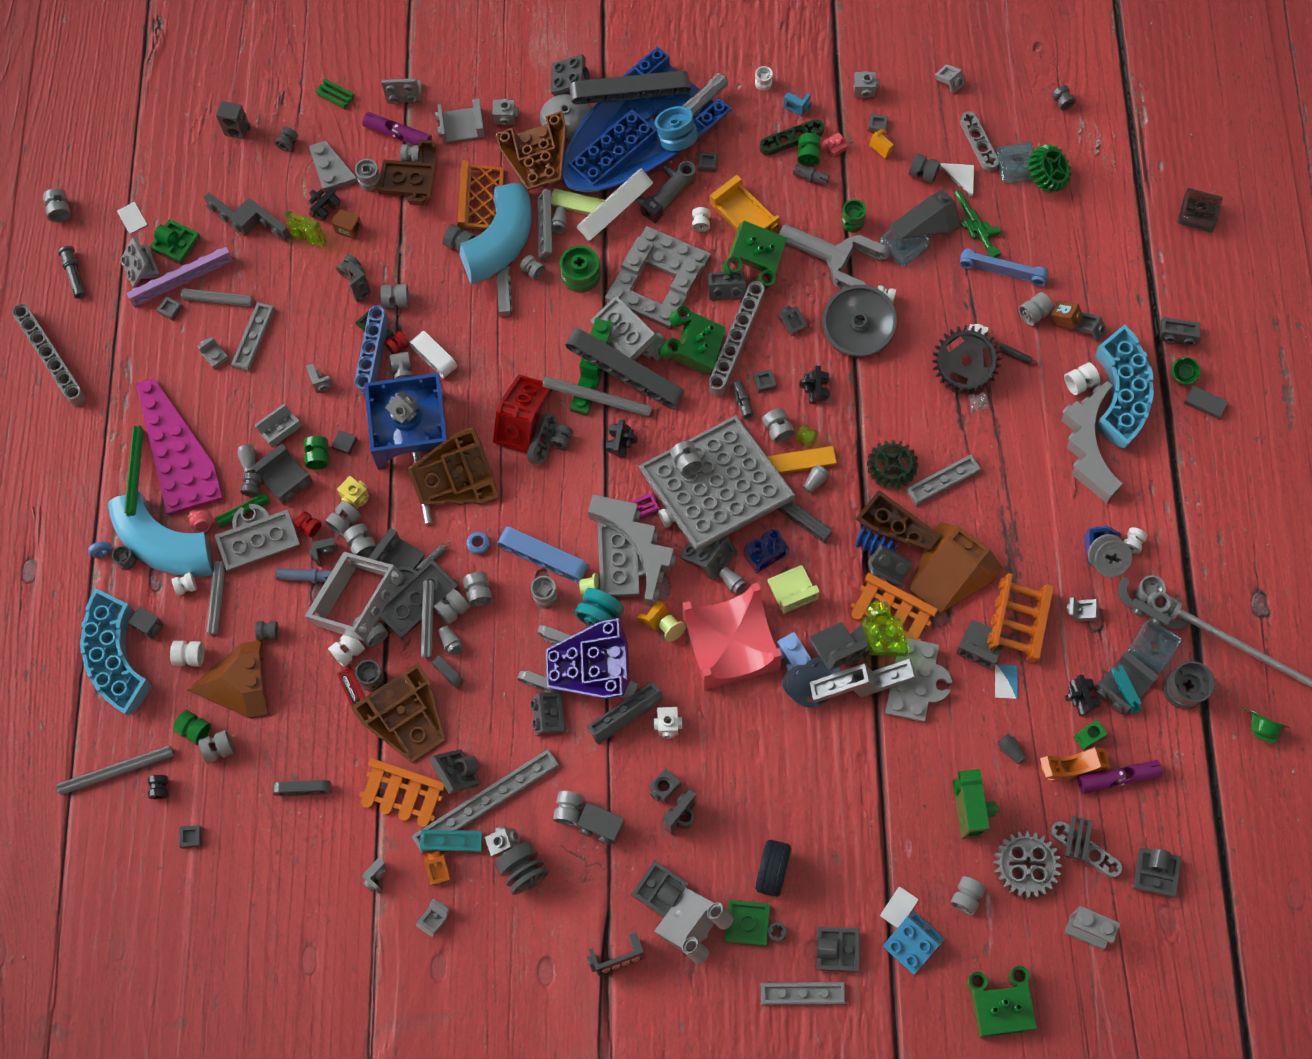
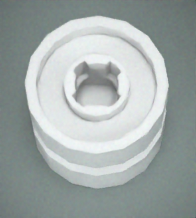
(1081, 379)
(351, 644)
(187, 653)

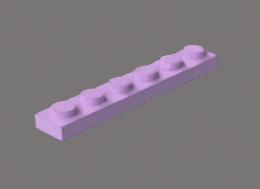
(179, 277)

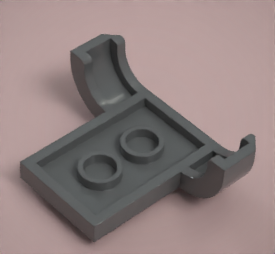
(1142, 609)

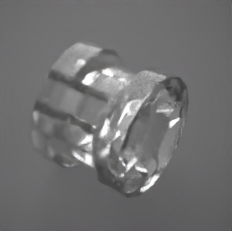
(978, 402)

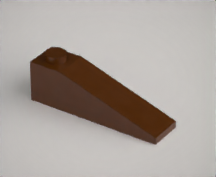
(892, 520)

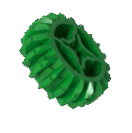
(1049, 168)

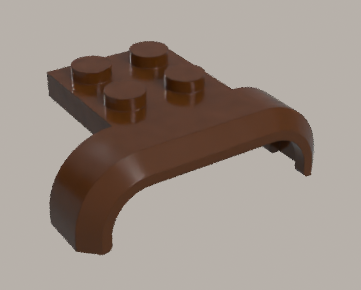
(411, 178)

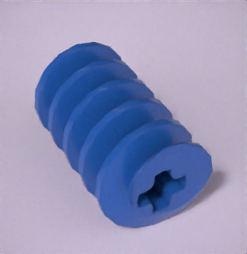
(872, 541)

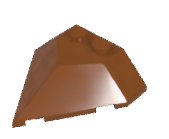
(237, 682)

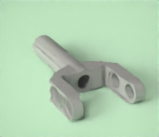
(835, 255)
(540, 682)

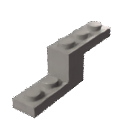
(862, 680)

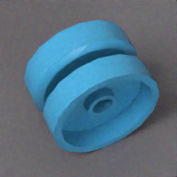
(676, 128)

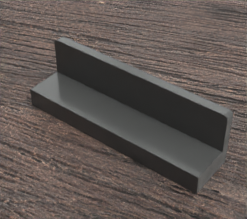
(625, 712)

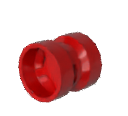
(397, 343)
(308, 524)

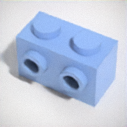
(793, 651)

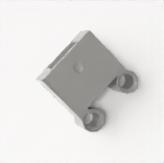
(690, 922)

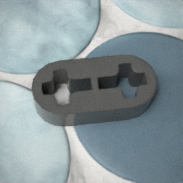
(447, 671)

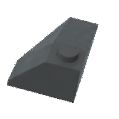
(931, 216)

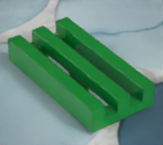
(328, 86)

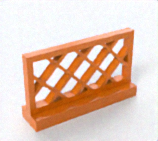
(465, 192)

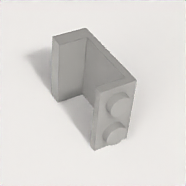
(460, 124)
(1091, 928)

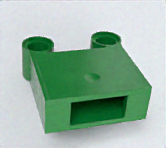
(756, 249)
(698, 341)
(971, 804)
(1003, 1009)

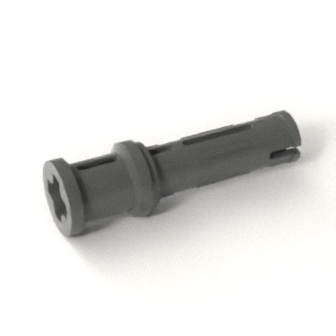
(71, 264)

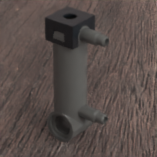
(653, 207)

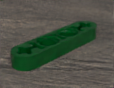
(790, 135)

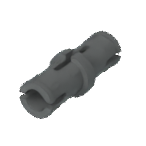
(811, 174)
(742, 399)

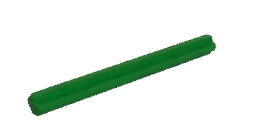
(134, 471)

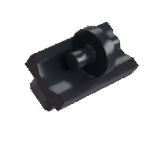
(318, 208)
(812, 385)
(623, 438)
(1080, 695)

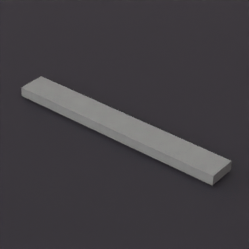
(493, 795)

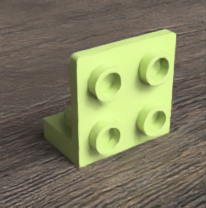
(793, 589)

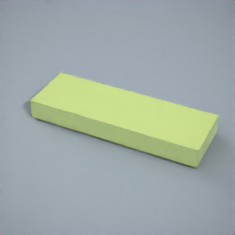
(574, 202)

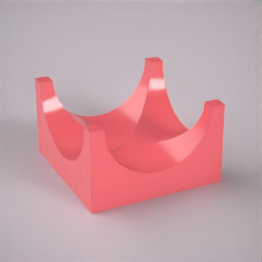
(731, 639)

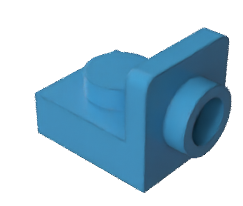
(797, 105)

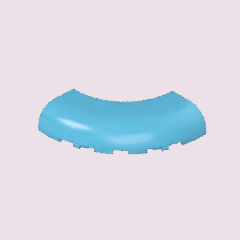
(504, 236)
(1131, 389)
(158, 545)
(106, 654)

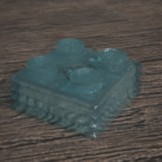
(1008, 161)
(902, 251)
(1166, 646)

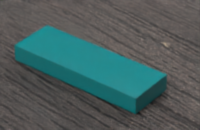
(451, 840)

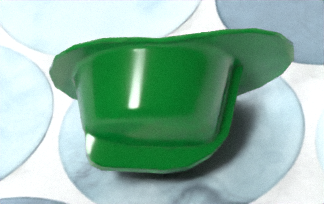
(1264, 728)

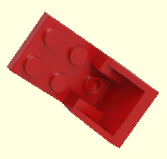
(519, 413)

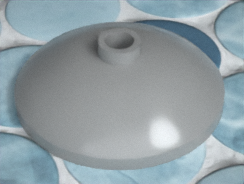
(573, 116)

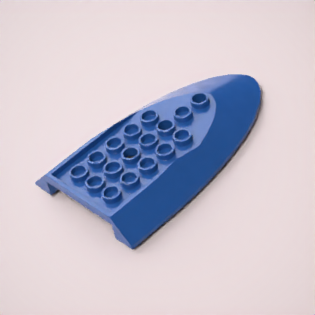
(622, 135)

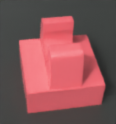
(835, 144)

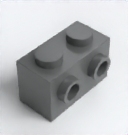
(600, 824)

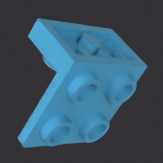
(913, 942)

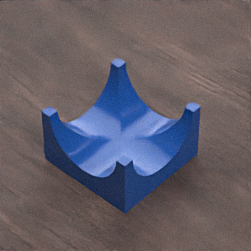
(422, 433)

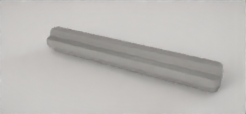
(216, 297)
(216, 598)
(427, 619)

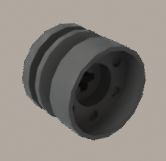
(1196, 678)
(519, 865)

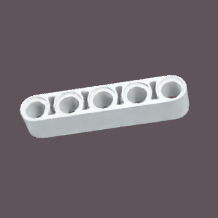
(614, 204)

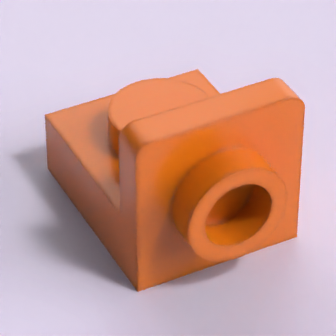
(436, 867)

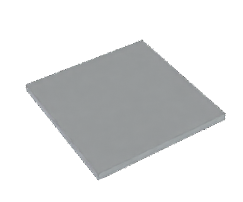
(728, 492)

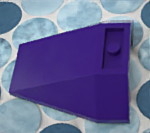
(591, 661)

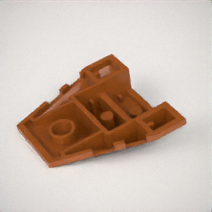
(454, 472)
(403, 714)

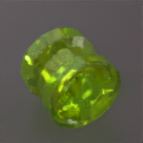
(806, 435)

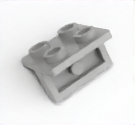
(138, 262)

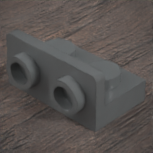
(726, 286)
(889, 565)
(547, 713)

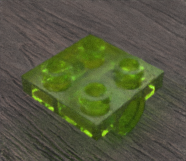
(305, 228)

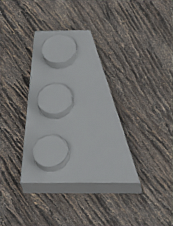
(330, 167)

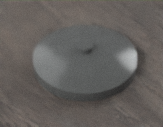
(859, 321)

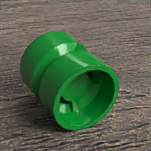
(809, 149)
(853, 215)
(316, 452)
(191, 726)

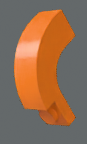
(1075, 765)

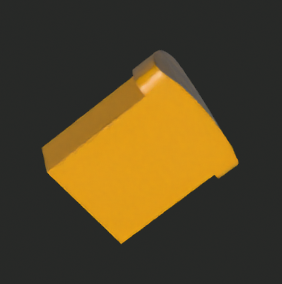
(881, 143)
(654, 616)

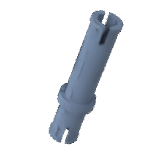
(302, 575)

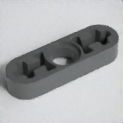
(536, 444)
(302, 788)

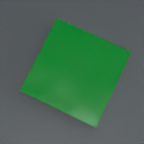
(749, 923)

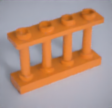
(1039, 613)

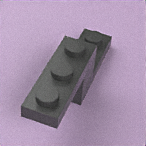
(246, 217)

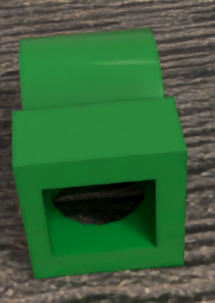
(1090, 735)

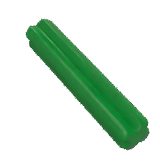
(227, 517)

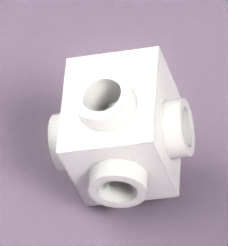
(665, 716)

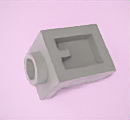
(951, 76)
(212, 352)
(319, 383)
(374, 872)

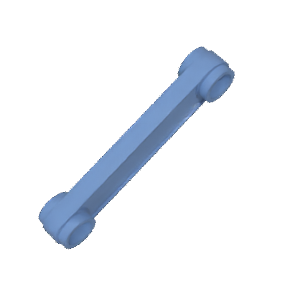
(971, 259)

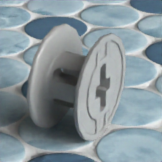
(1109, 565)

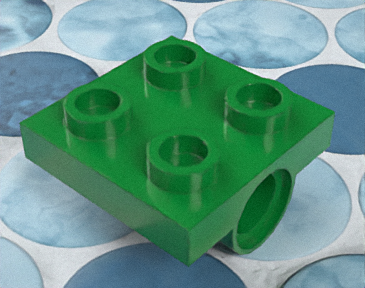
(174, 241)

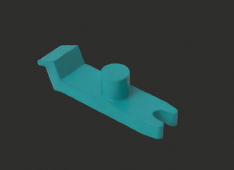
(1127, 689)

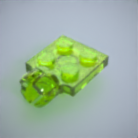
(883, 631)

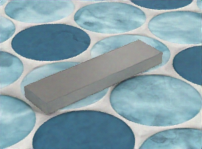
(544, 225)
(253, 337)
(943, 480)
(803, 993)

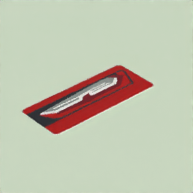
(350, 685)

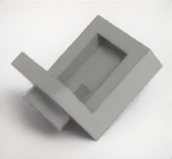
(1083, 609)
(433, 918)

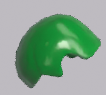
(1185, 371)

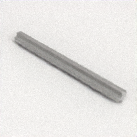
(597, 396)
(114, 770)

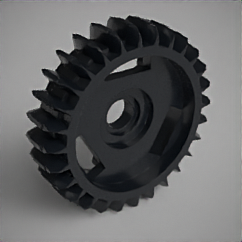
(972, 346)

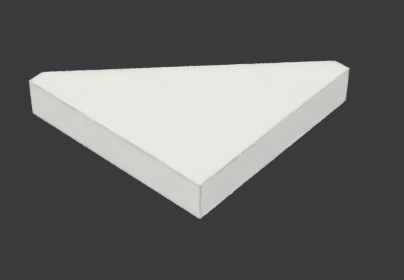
(961, 174)

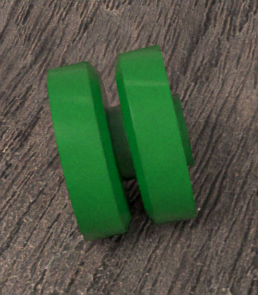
(580, 268)

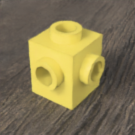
(353, 492)

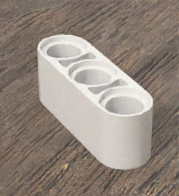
(433, 354)

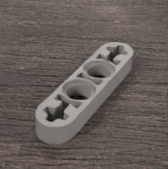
(980, 141)
(1092, 847)

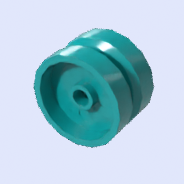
(598, 607)

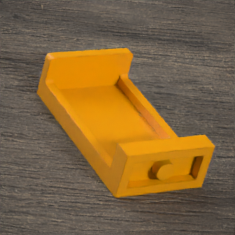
(737, 204)

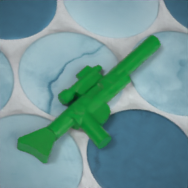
(974, 224)

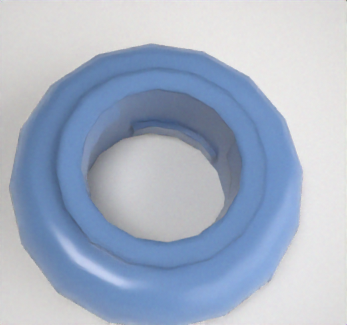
(100, 549)
(478, 550)

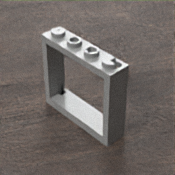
(335, 585)

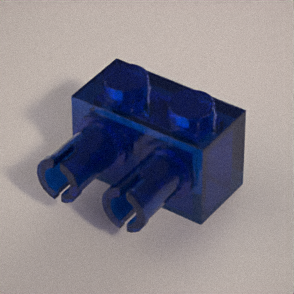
(766, 550)

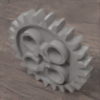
(1026, 845)

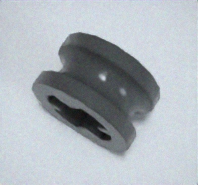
(770, 931)

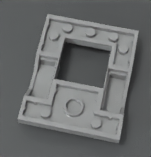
(668, 256)

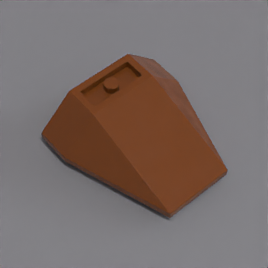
(536, 153)
(953, 568)

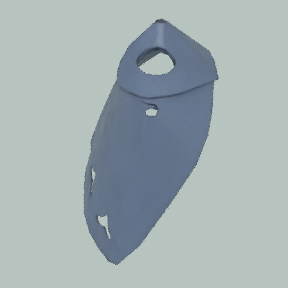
(799, 687)

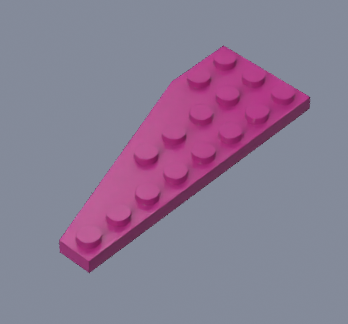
(182, 466)

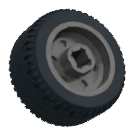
(773, 868)

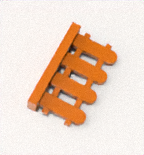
(903, 610)
(388, 801)

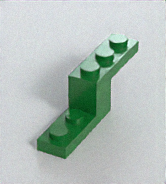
(589, 372)

